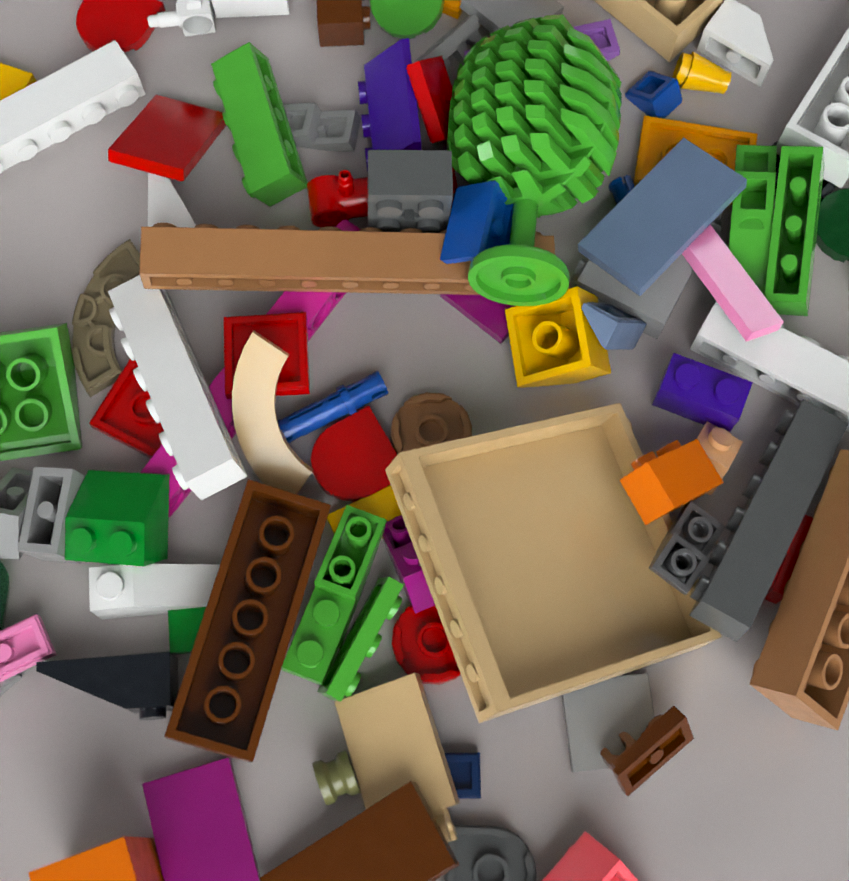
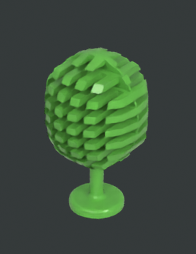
(544, 123)

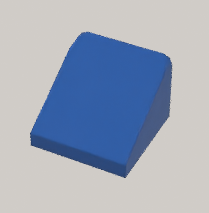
(655, 94)

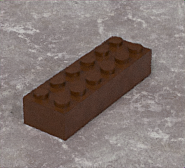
(248, 622)

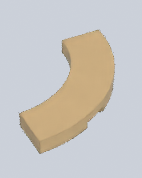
(257, 420)

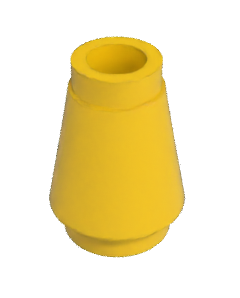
(700, 74)

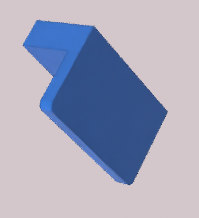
(476, 222)

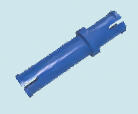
(334, 406)

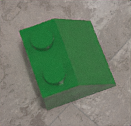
(119, 519)

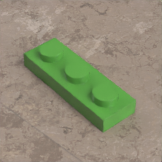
(362, 639)

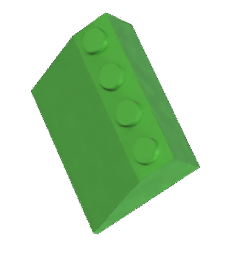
(37, 393)

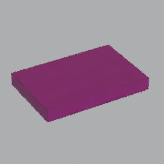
(201, 825)

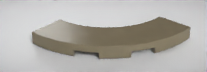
(93, 325)

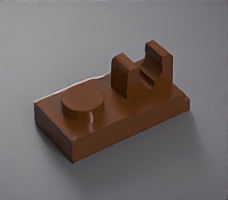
(643, 757)

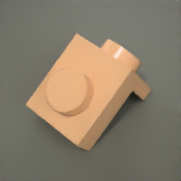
(719, 447)

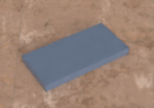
(662, 216)

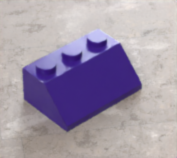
(390, 101)

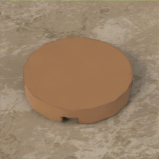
(429, 421)

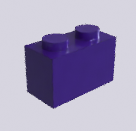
(702, 393)

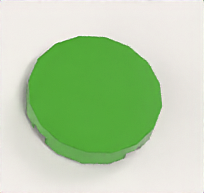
(407, 17)

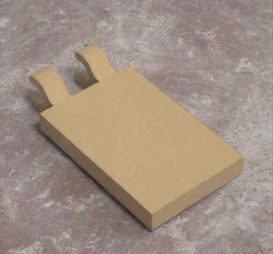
(397, 742)

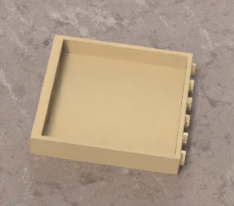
(542, 558)

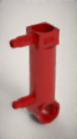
(341, 198)

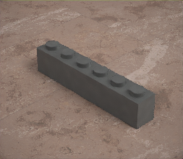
(768, 521)

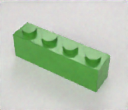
(258, 125)
(794, 229)

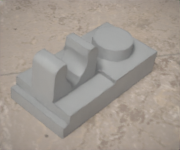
(455, 41)

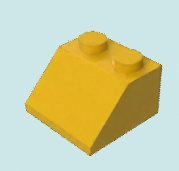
(555, 342)

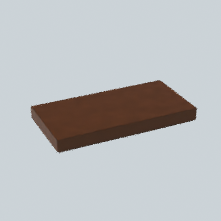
(383, 843)

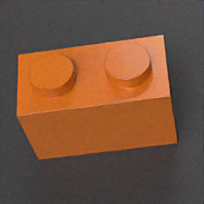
(670, 479)

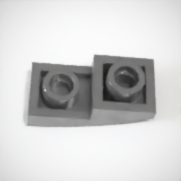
(686, 547)

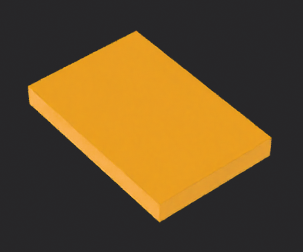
(661, 135)

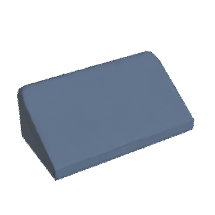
(612, 326)

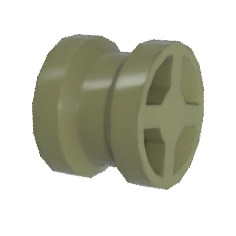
(336, 778)

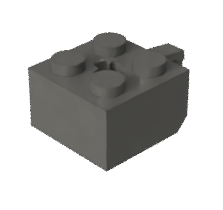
(409, 190)

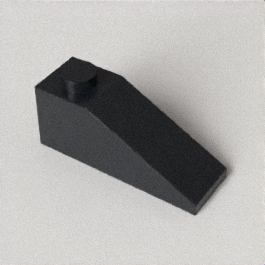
(133, 682)

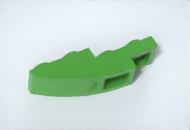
(753, 210)
(335, 595)

